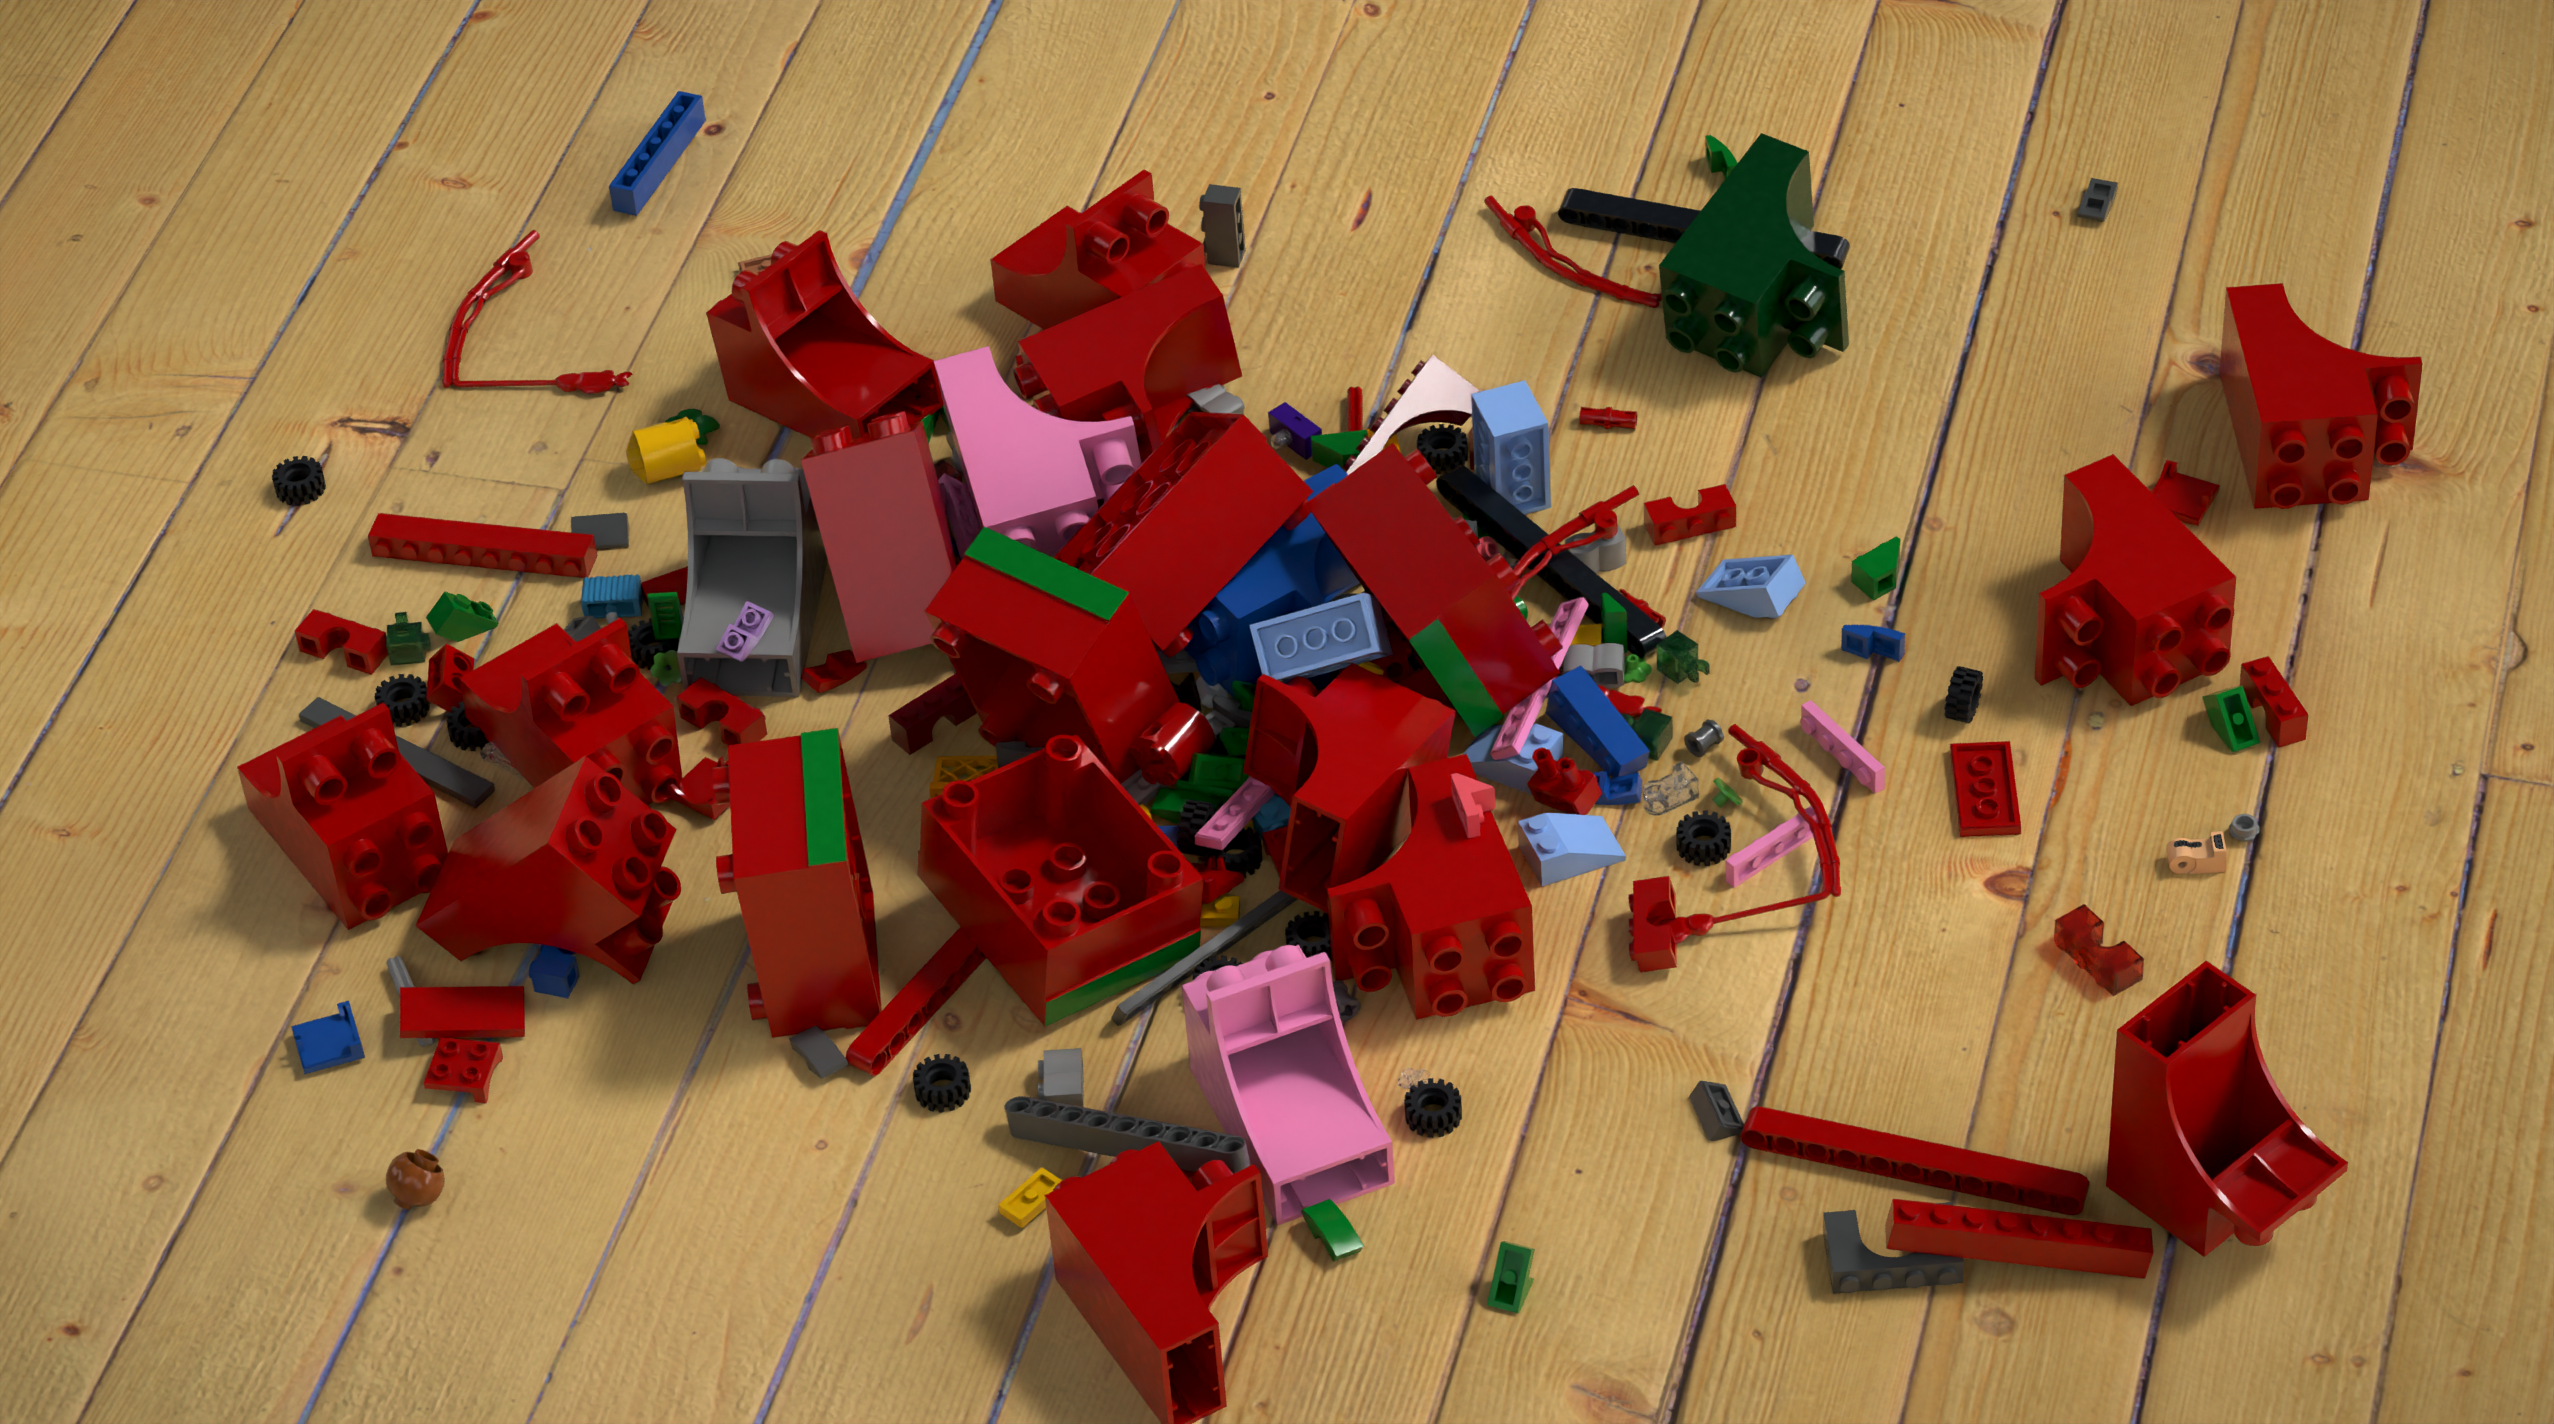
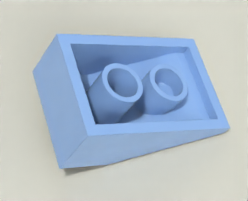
(1754, 585)
(1517, 769)
(1567, 845)

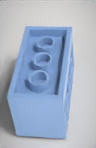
(1512, 445)
(1322, 638)

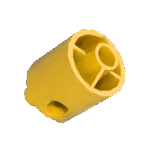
(665, 450)

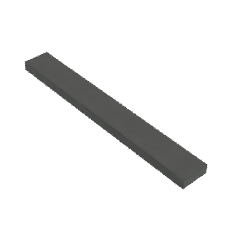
(431, 768)
(1212, 948)

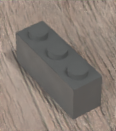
(1223, 225)

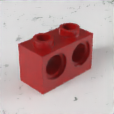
(443, 676)

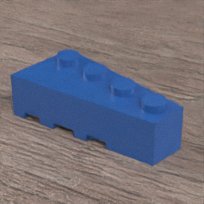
(1595, 724)

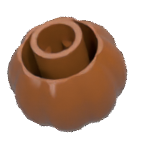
(415, 1179)

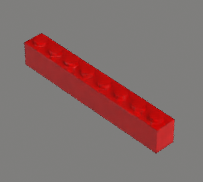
(482, 545)
(2019, 1238)

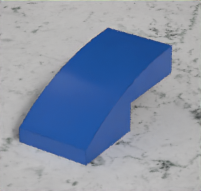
(1866, 639)
(1620, 789)

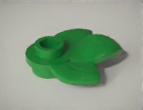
(704, 423)

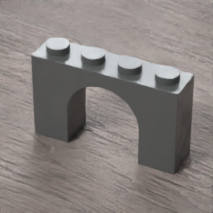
(1859, 1269)

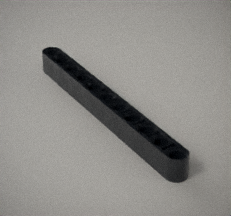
(1665, 221)
(1563, 572)

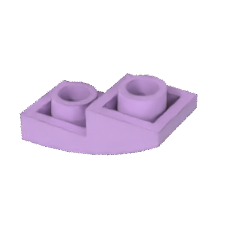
(746, 632)

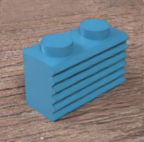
(612, 594)

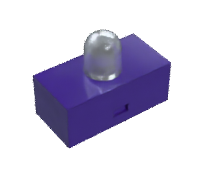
(1291, 430)

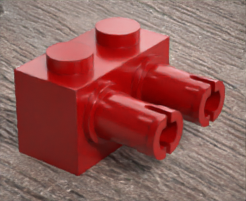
(1562, 784)

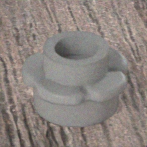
(2244, 827)

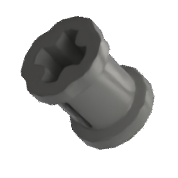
(1703, 738)
(1347, 1006)

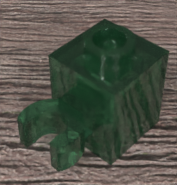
(406, 641)
(1679, 658)
(1654, 730)

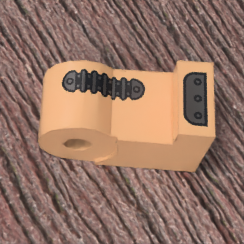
(2197, 855)

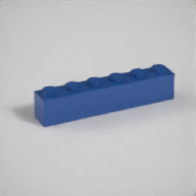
(657, 153)

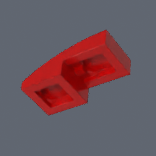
(837, 670)

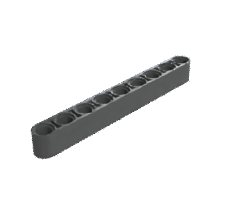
(1114, 1133)

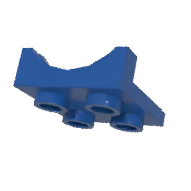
(328, 1040)

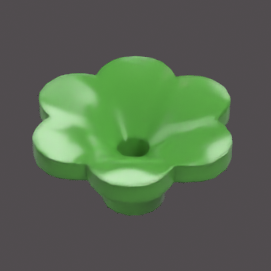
(1636, 669)
(659, 671)
(1725, 793)

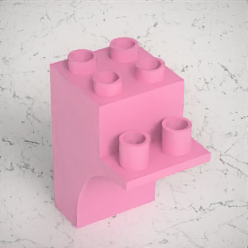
(1023, 467)
(1285, 1081)

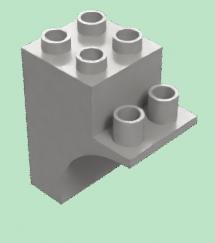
(754, 543)

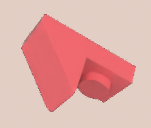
(1471, 801)

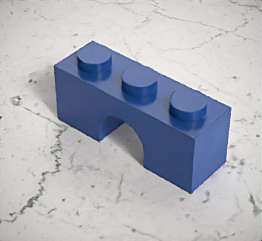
(554, 971)

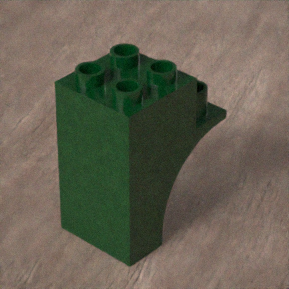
(1743, 277)

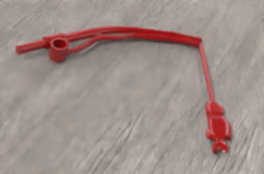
(1525, 221)
(521, 268)
(1605, 528)
(1751, 767)

